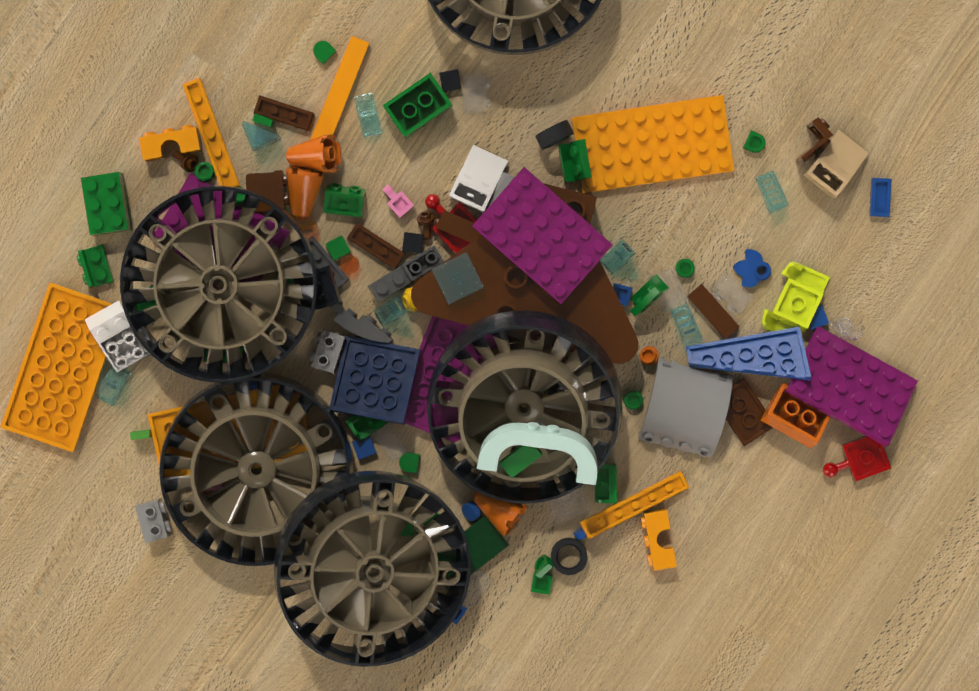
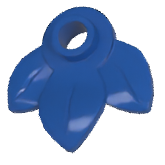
(749, 268)

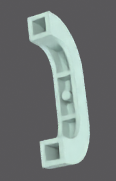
(540, 436)

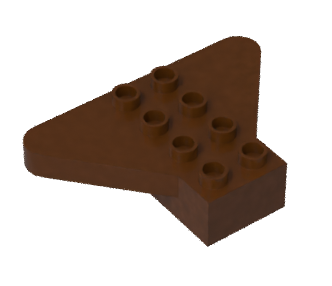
(507, 288)

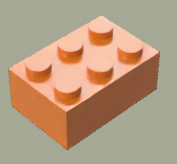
(795, 417)

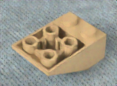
(836, 164)

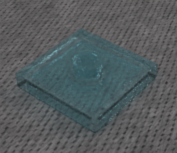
(457, 278)

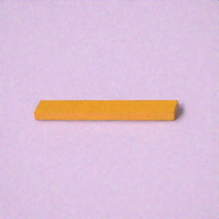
(341, 87)
(210, 133)
(634, 504)

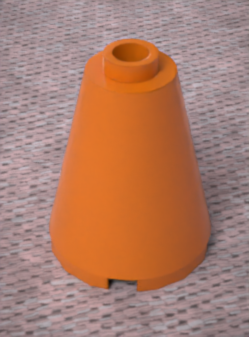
(316, 154)
(303, 190)
(500, 513)

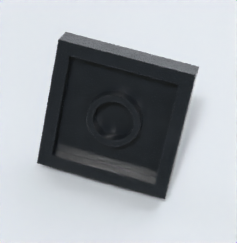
(327, 288)

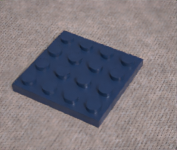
(375, 380)

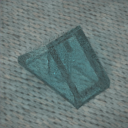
(259, 137)
(617, 256)
(390, 311)
(112, 385)

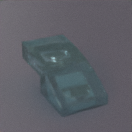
(368, 114)

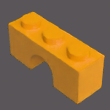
(153, 144)
(655, 522)

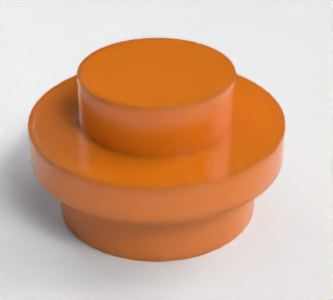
(649, 355)

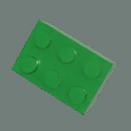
(417, 105)
(106, 203)

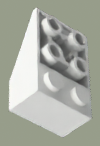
(478, 178)
(116, 336)

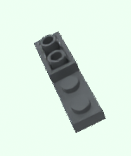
(405, 274)
(364, 327)

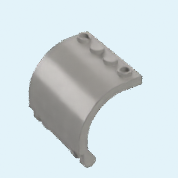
(686, 408)

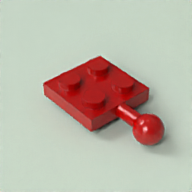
(432, 201)
(863, 458)

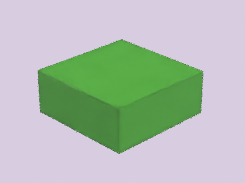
(140, 434)

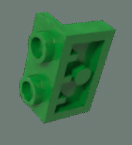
(574, 161)
(344, 200)
(95, 266)
(648, 295)

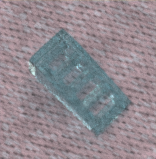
(771, 208)
(687, 342)

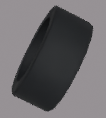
(554, 134)
(583, 556)

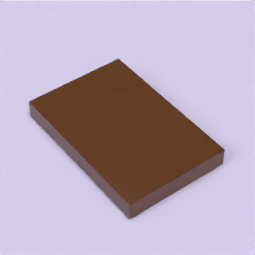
(746, 413)

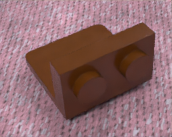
(822, 133)
(270, 186)

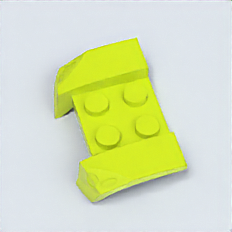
(797, 300)

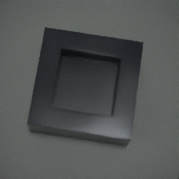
(450, 80)
(412, 242)

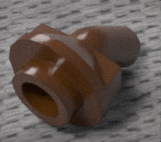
(188, 163)
(426, 219)

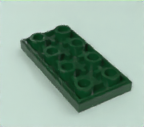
(483, 543)

